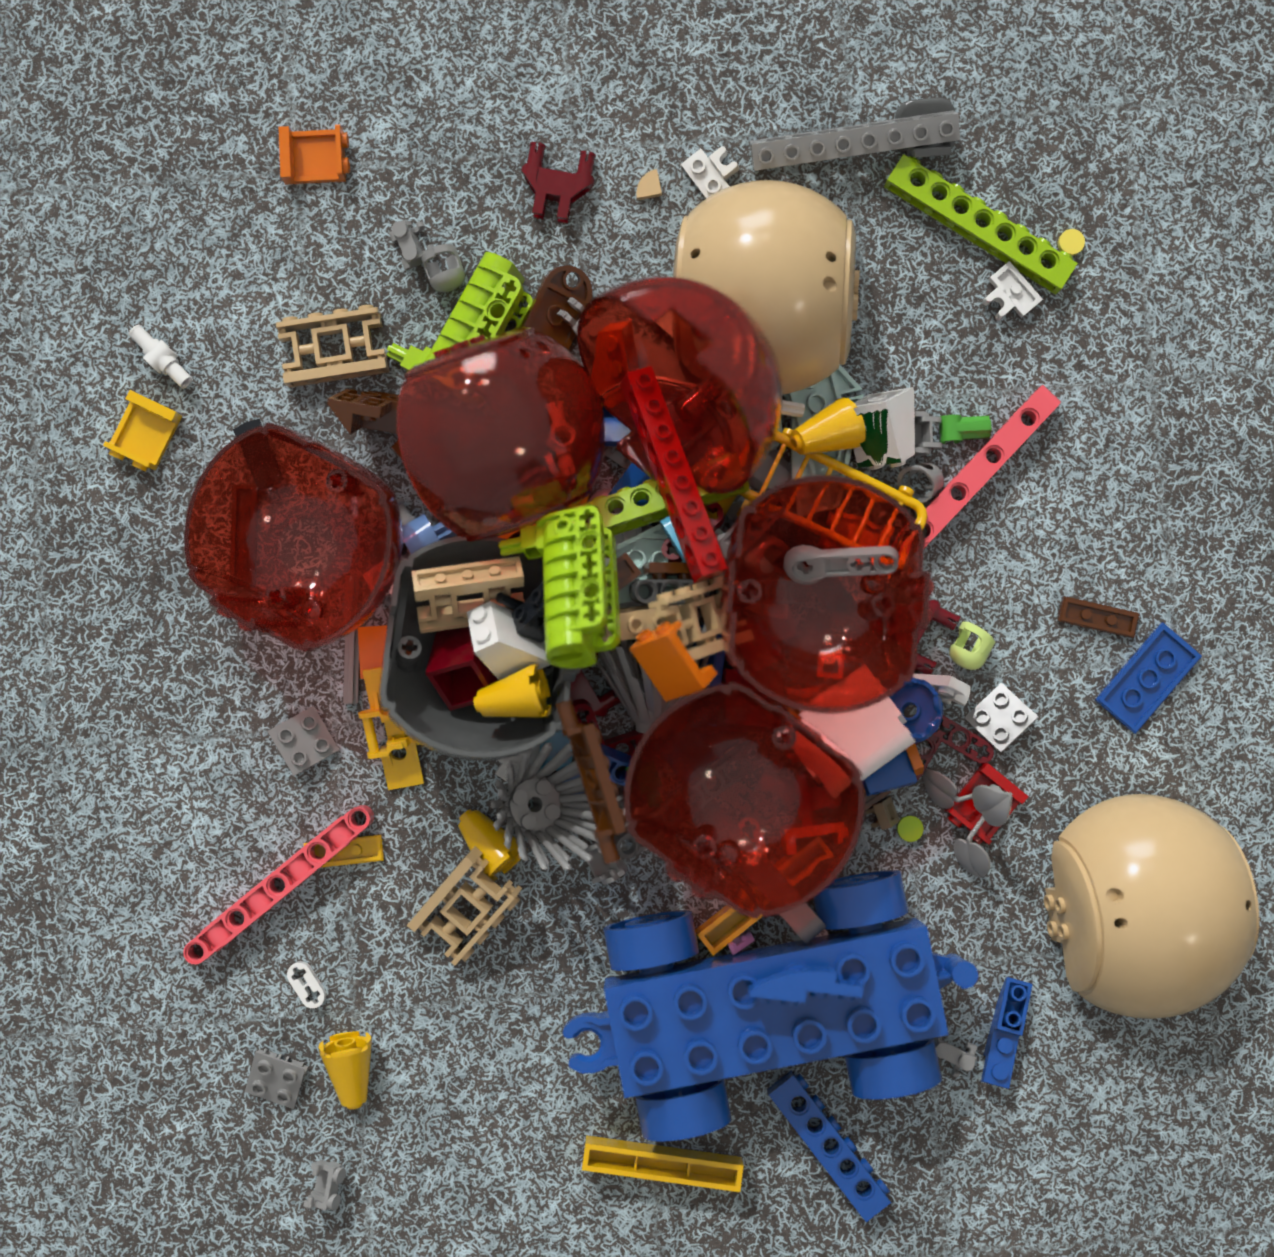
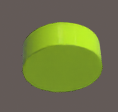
(910, 828)

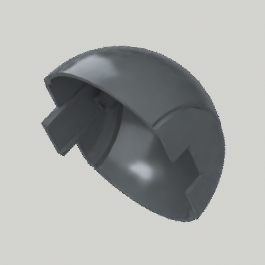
(411, 696)

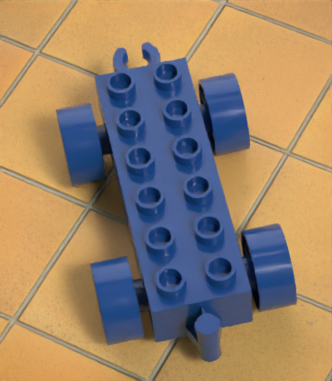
(695, 1025)

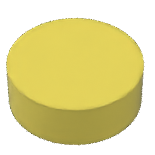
(1071, 242)

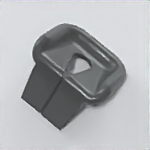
(921, 107)

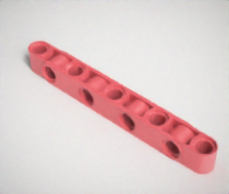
(979, 469)
(266, 895)

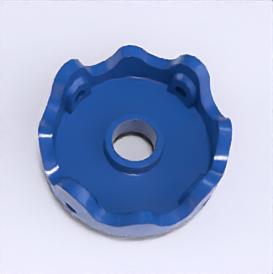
(928, 705)

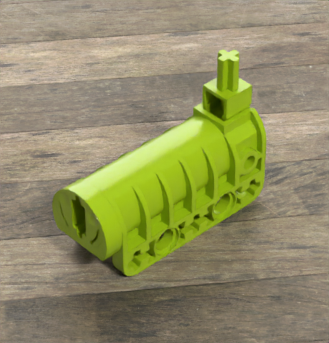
(482, 309)
(574, 583)

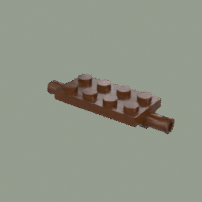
(594, 774)

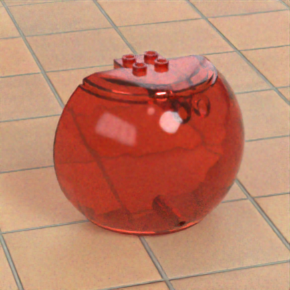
(717, 394)
(500, 432)
(292, 537)
(832, 640)
(769, 802)

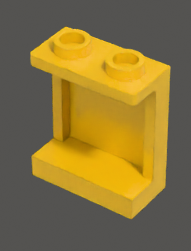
(143, 432)

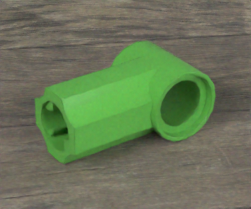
(964, 428)

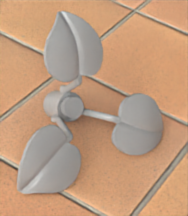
(988, 800)

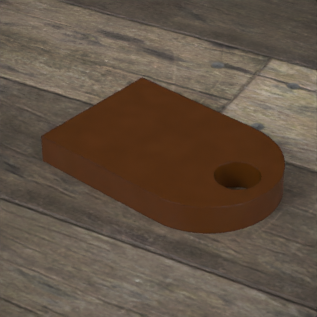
(554, 296)

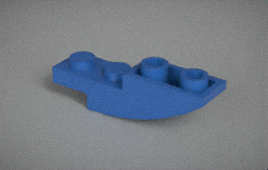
(792, 985)
(1005, 1032)

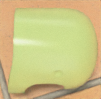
(980, 652)

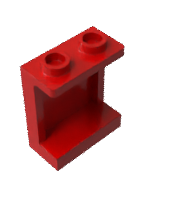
(965, 813)

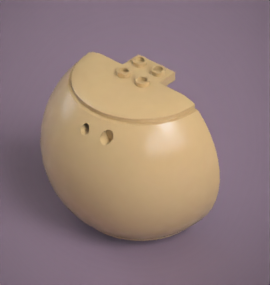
(784, 261)
(1151, 906)

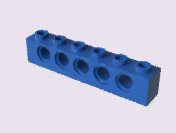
(866, 1202)

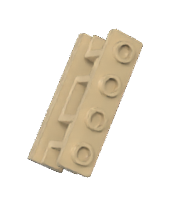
(334, 365)
(463, 580)
(637, 619)
(690, 631)
(450, 893)

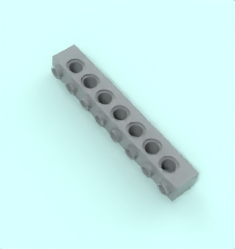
(855, 140)

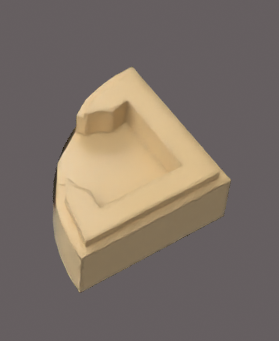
(649, 186)

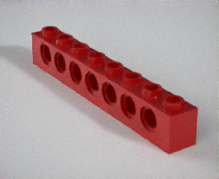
(673, 475)

